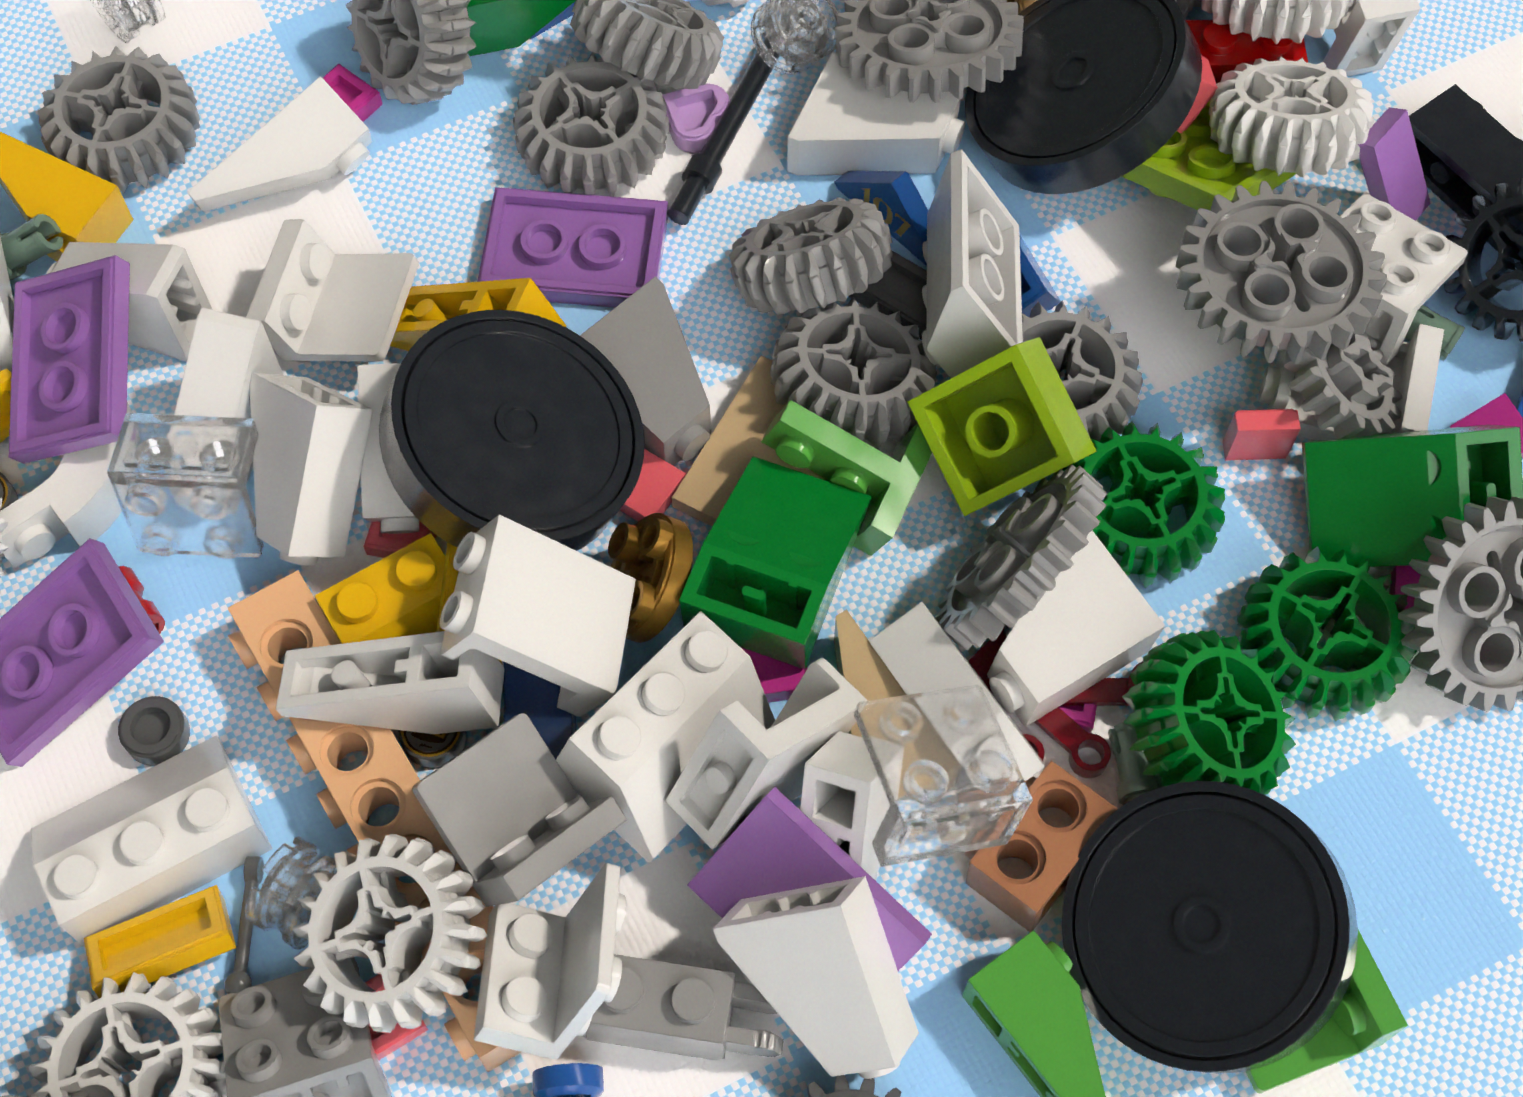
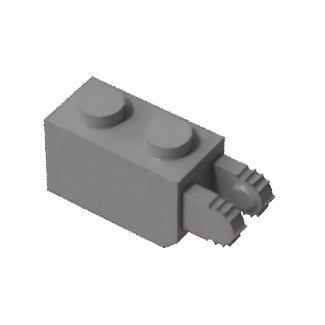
(681, 1012)

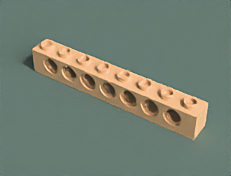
(290, 618)

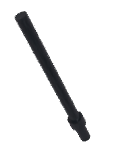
(704, 167)

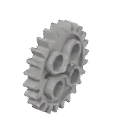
(929, 44)
(1280, 272)
(1021, 557)
(1472, 607)

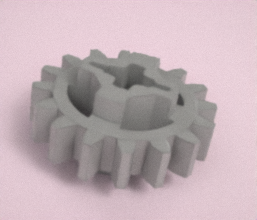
(1348, 389)

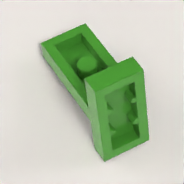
(843, 459)

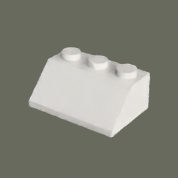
(970, 271)
(653, 727)
(146, 841)

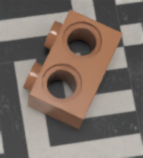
(1045, 848)

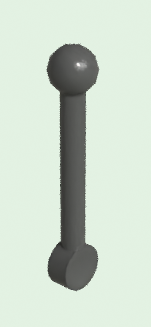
(239, 979)

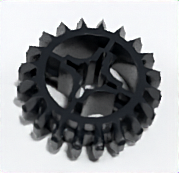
(1502, 275)

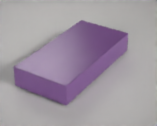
(1393, 164)

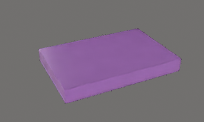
(575, 244)
(69, 360)
(67, 649)
(786, 851)

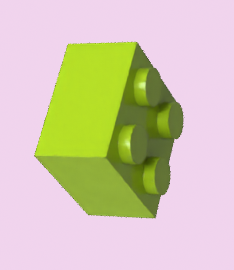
(1001, 425)

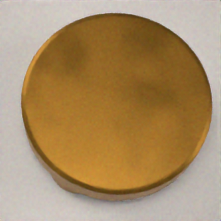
(660, 559)

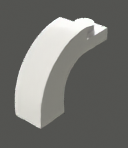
(70, 501)

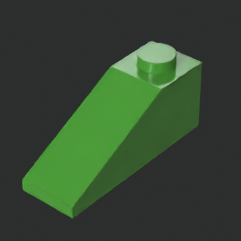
(1038, 1017)

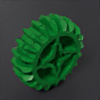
(1147, 482)
(1371, 650)
(1209, 713)

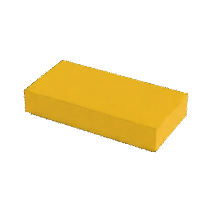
(161, 940)

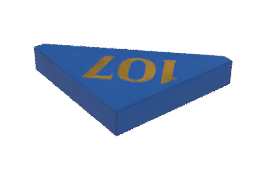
(896, 199)

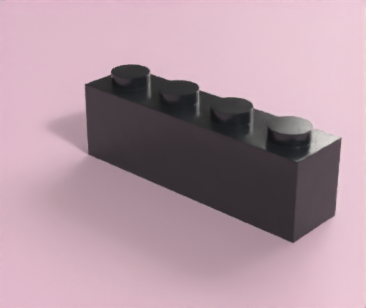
(1466, 154)

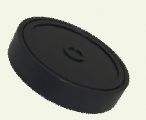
(1088, 93)
(510, 424)
(1209, 928)

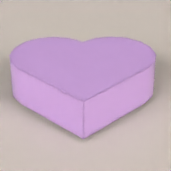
(694, 115)

